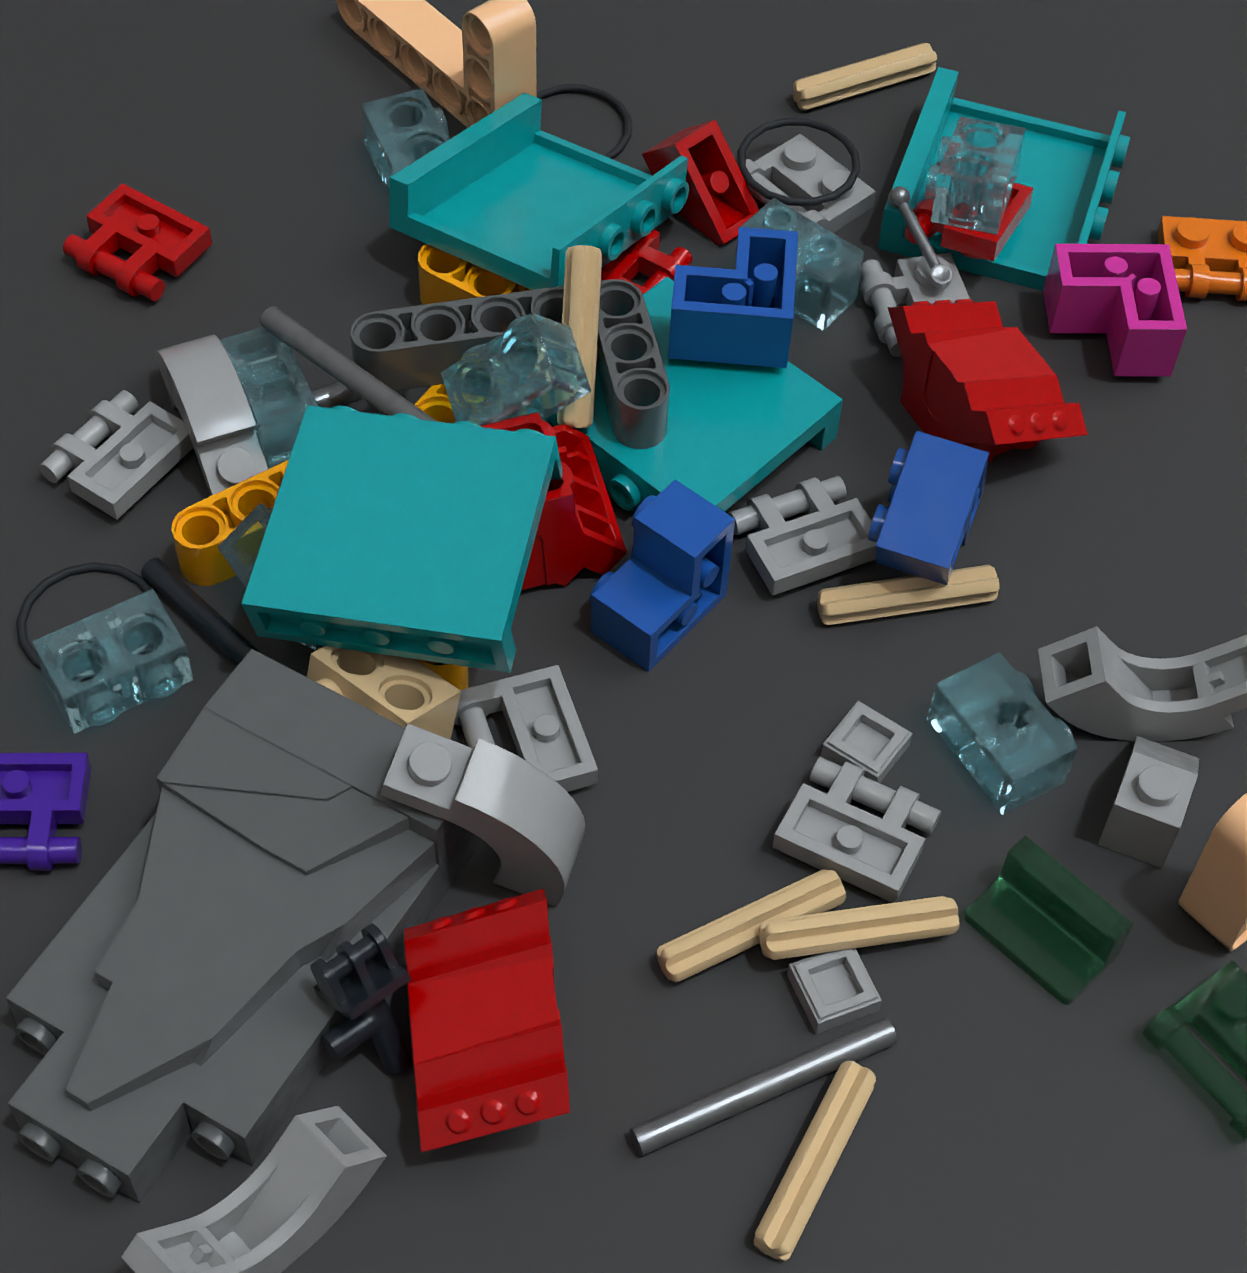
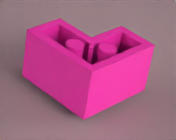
(1122, 293)

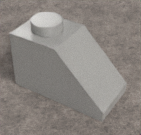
(1150, 802)

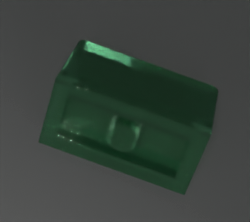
(1049, 922)

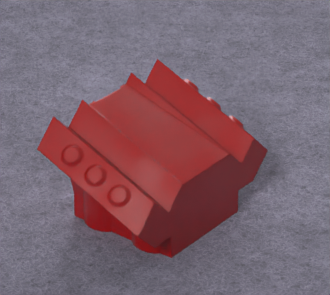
(978, 379)
(577, 515)
(485, 1021)

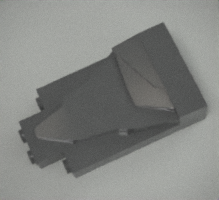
(188, 968)

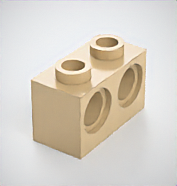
(389, 686)

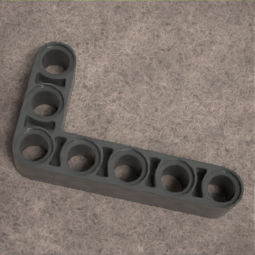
(419, 342)

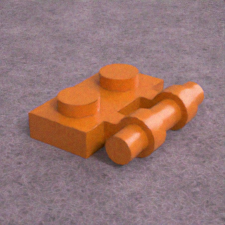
(1207, 255)

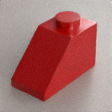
(717, 190)

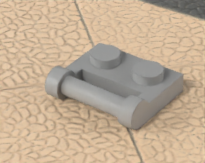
(809, 172)
(539, 721)

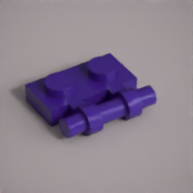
(43, 793)

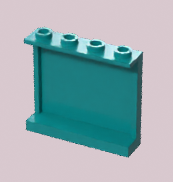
(1059, 161)
(524, 196)
(722, 428)
(402, 537)

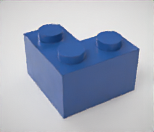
(738, 312)
(930, 508)
(670, 579)

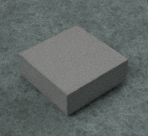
(867, 742)
(833, 988)

